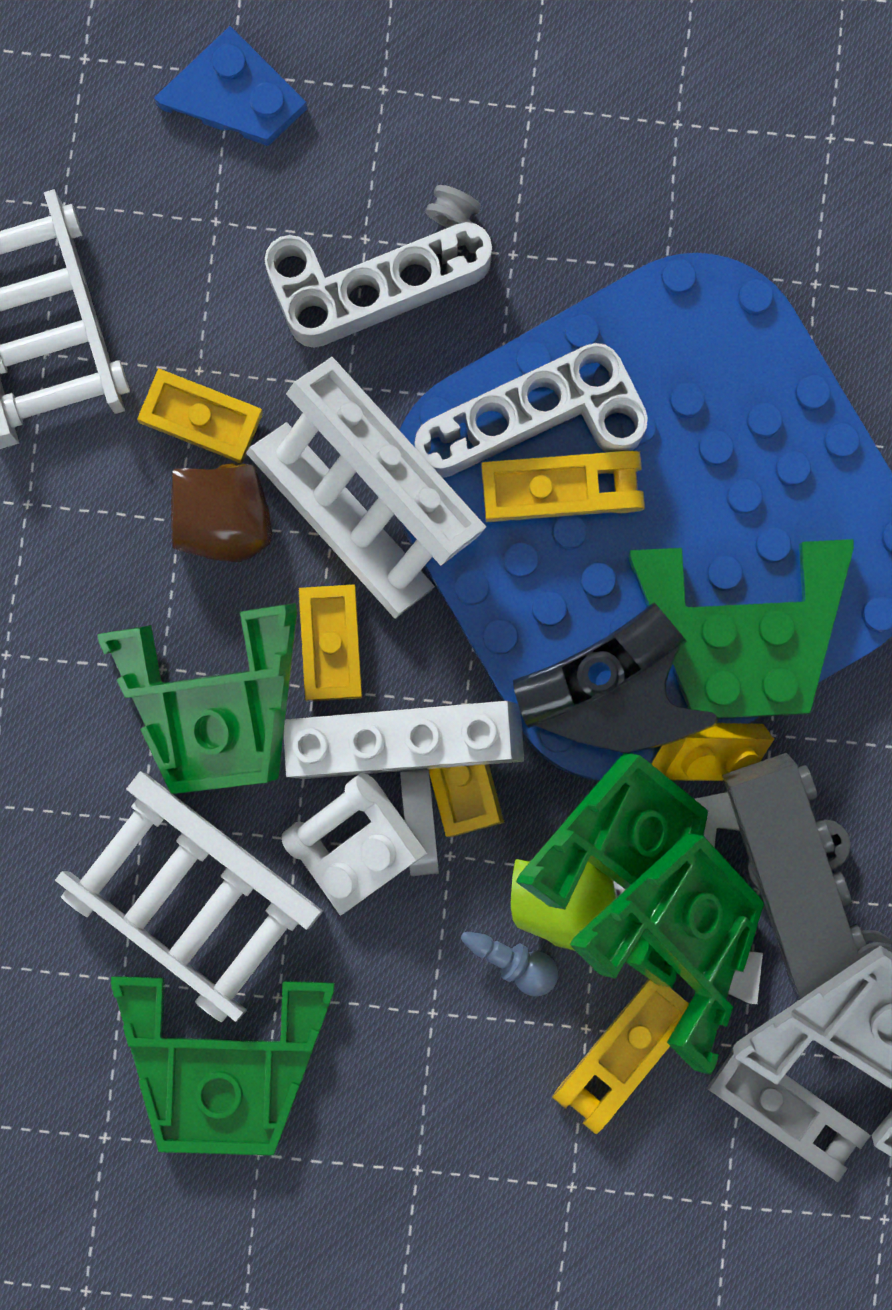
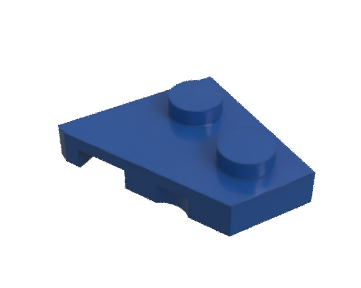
(234, 91)

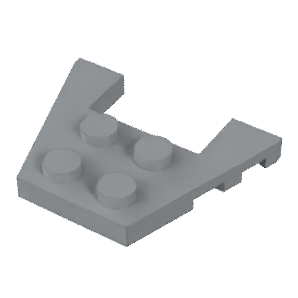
(844, 1015)

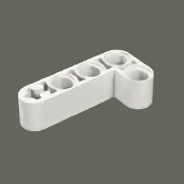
(381, 273)
(526, 422)

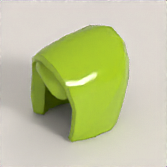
(558, 925)

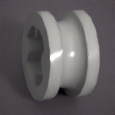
(452, 206)

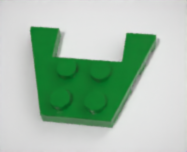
(750, 655)
(216, 726)
(622, 832)
(698, 920)
(219, 1091)

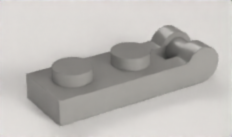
(789, 1115)

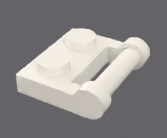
(363, 860)

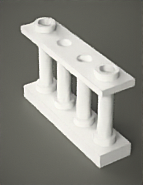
(110, 376)
(387, 464)
(240, 877)

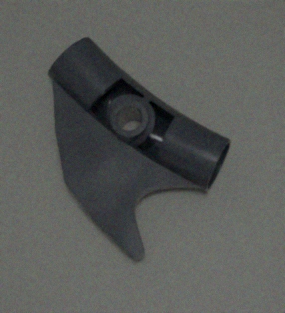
(630, 708)

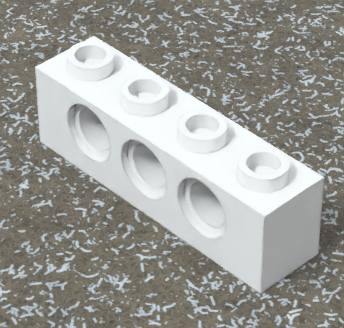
(403, 740)

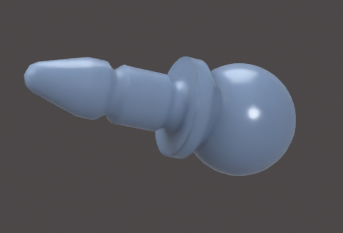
(532, 971)

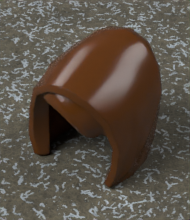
(219, 512)

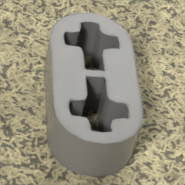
(419, 818)

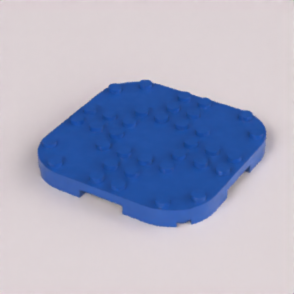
(737, 465)

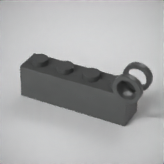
(794, 872)

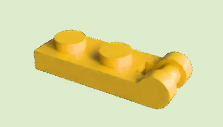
(560, 486)
(623, 1054)

